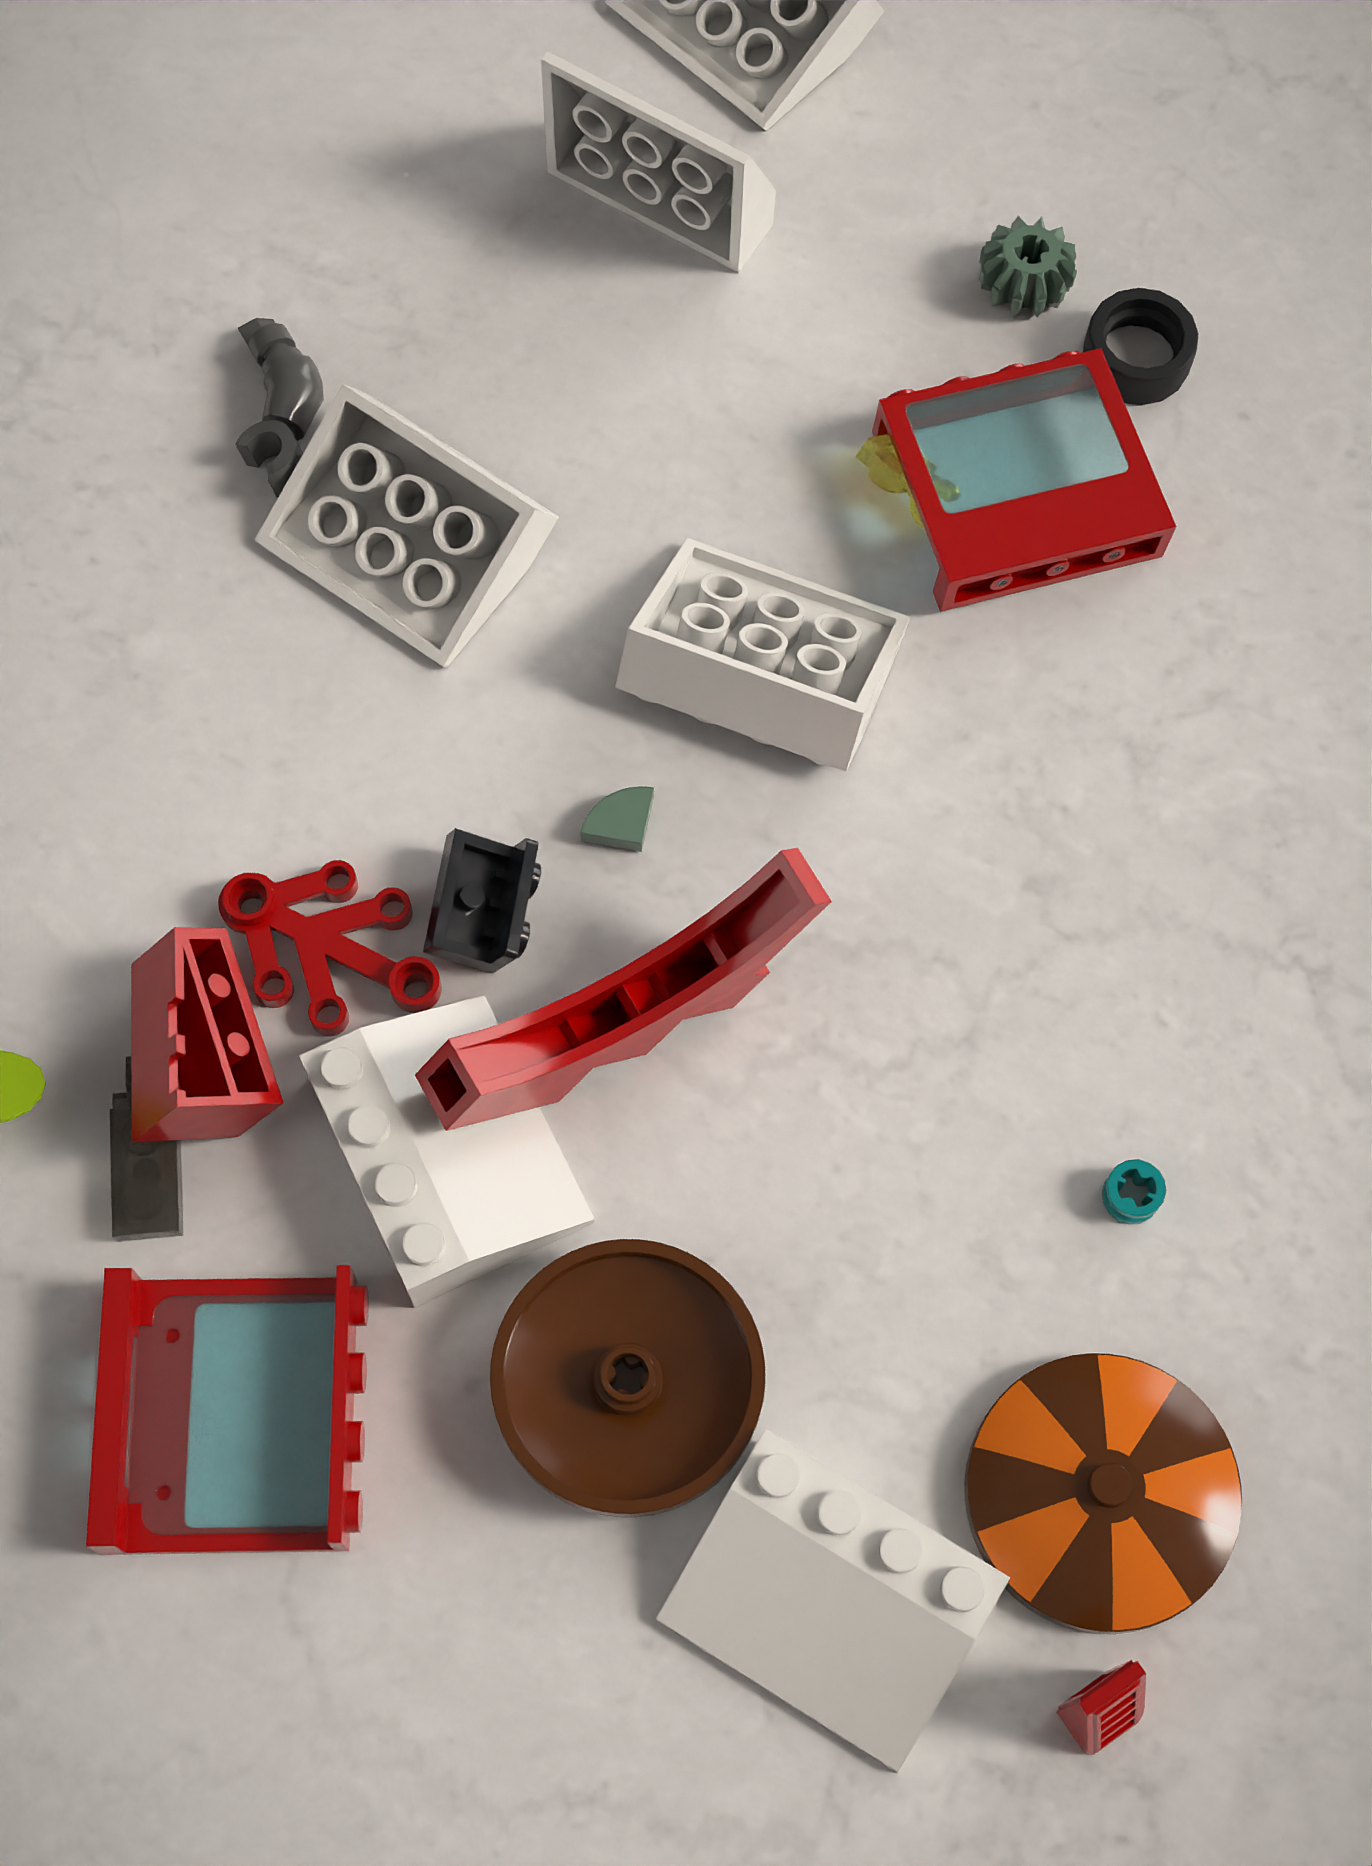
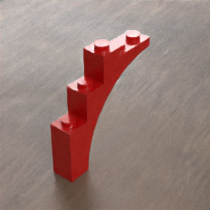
(630, 1010)

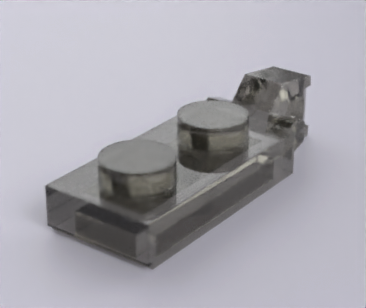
(143, 1177)

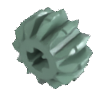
(1027, 266)

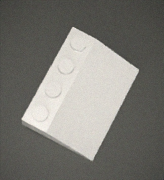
(755, 51)
(654, 165)
(403, 526)
(761, 653)
(439, 1197)
(832, 1599)

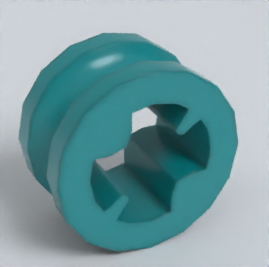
(1142, 1174)

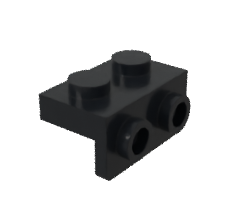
(482, 901)

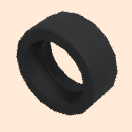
(1159, 313)

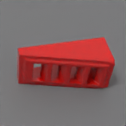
(1105, 1707)

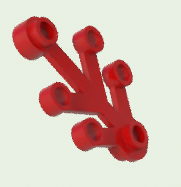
(323, 937)

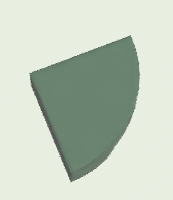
(620, 819)

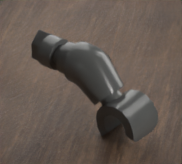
(290, 405)

